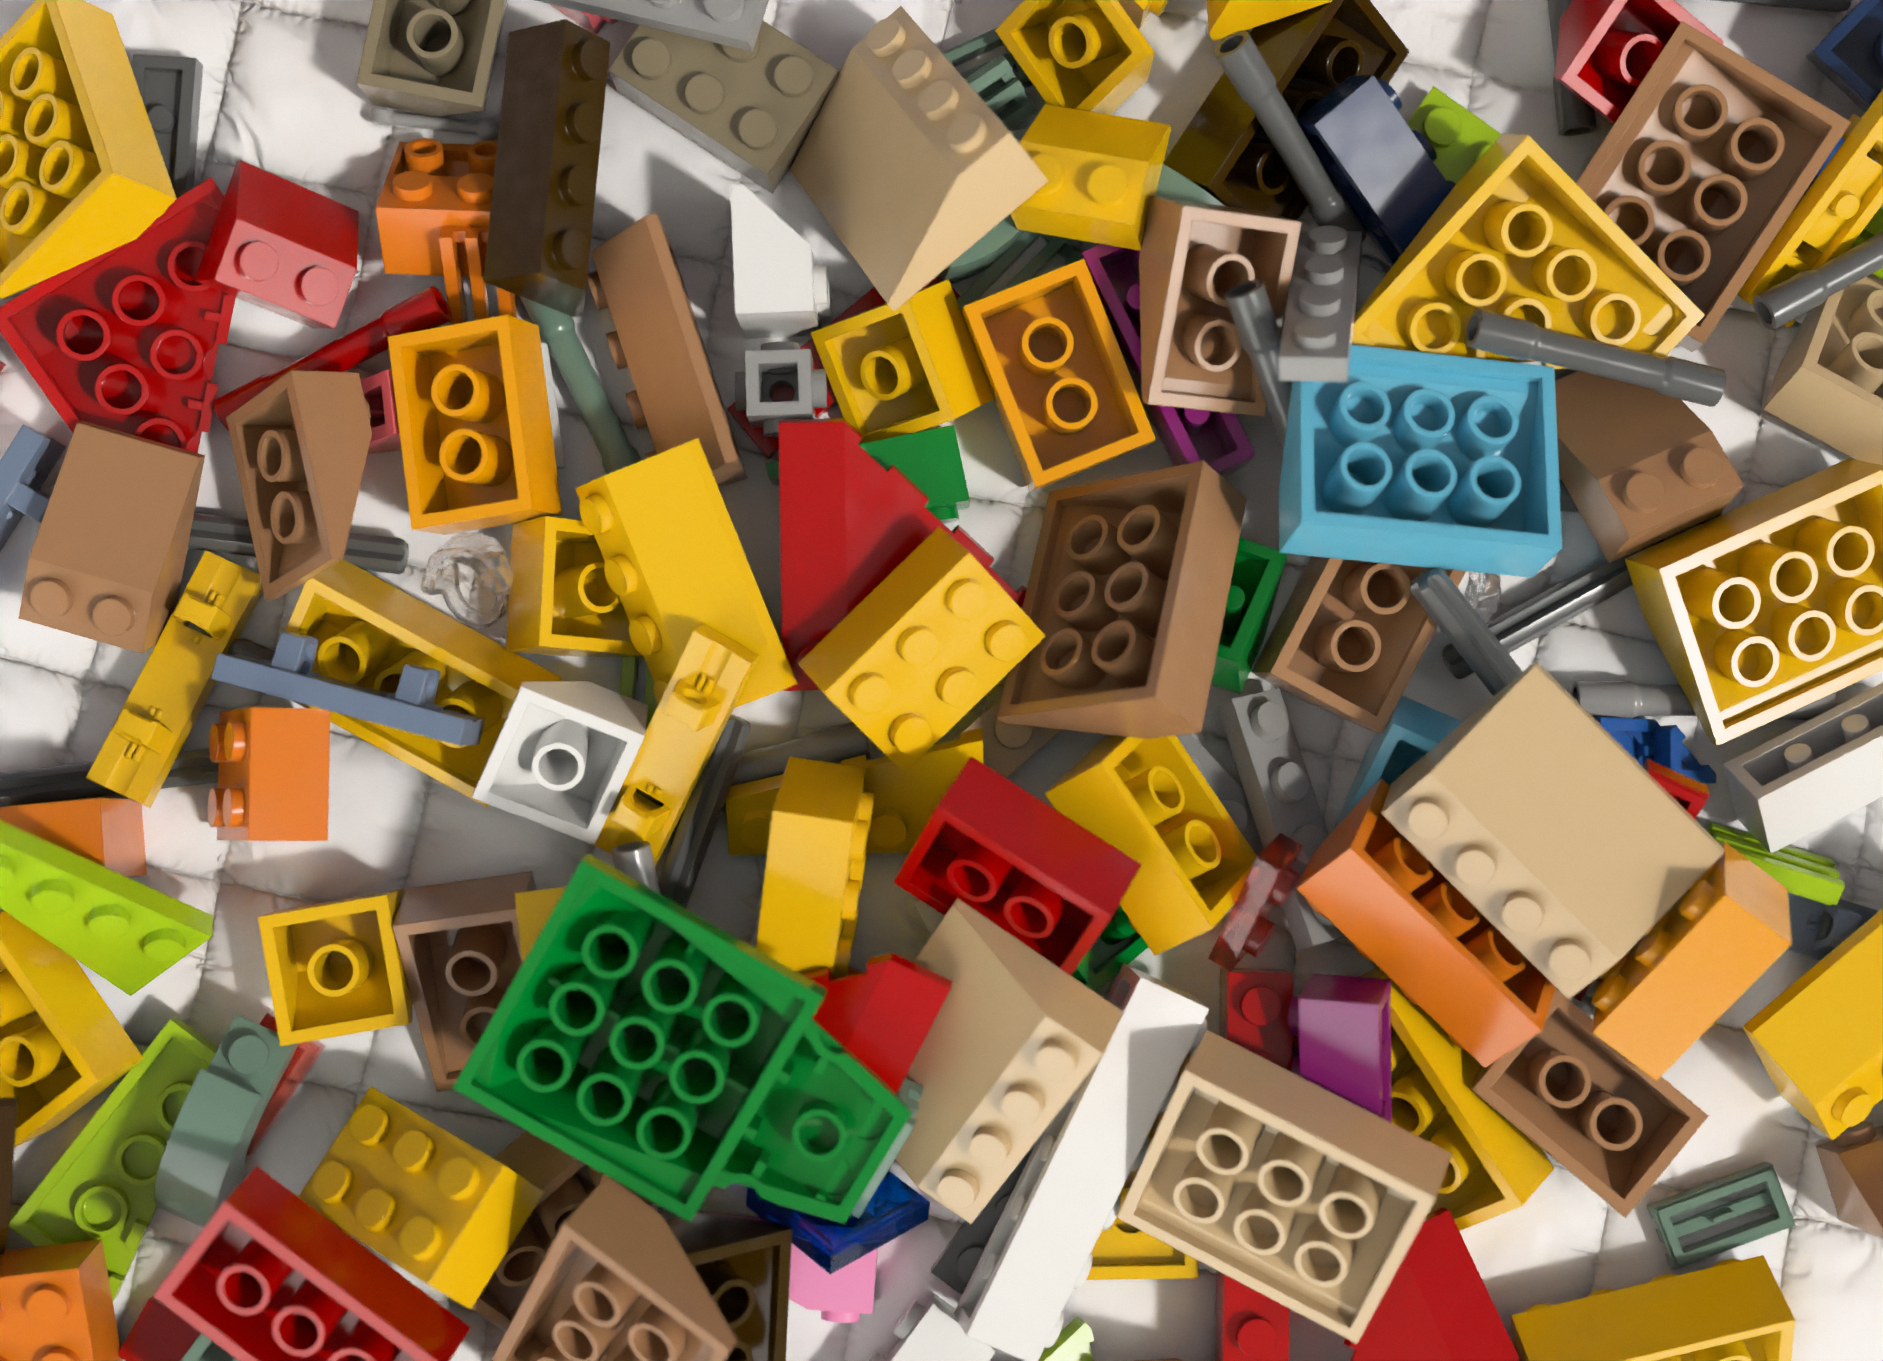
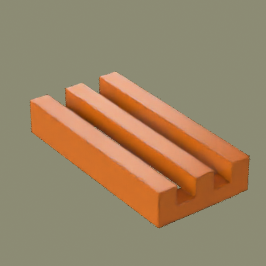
(472, 237)

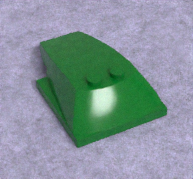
(679, 1058)

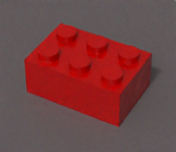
(1017, 866)

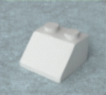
(775, 273)
(563, 755)

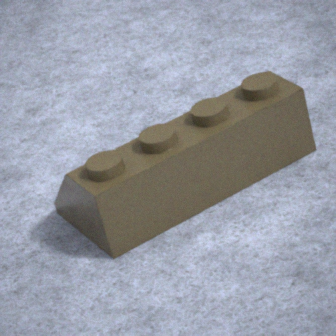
(431, 54)

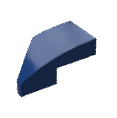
(1661, 744)

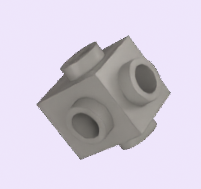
(774, 366)

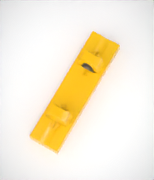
(1831, 210)
(176, 680)
(679, 741)

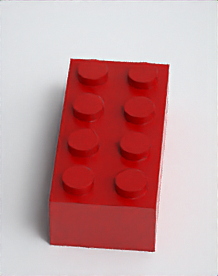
(293, 1286)

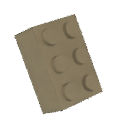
(726, 99)

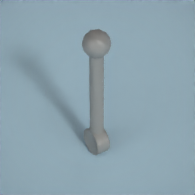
(485, 129)

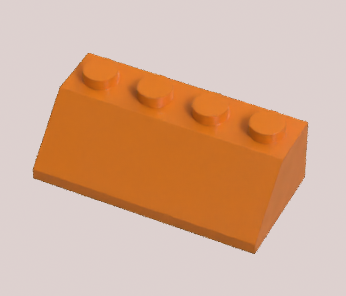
(1425, 933)

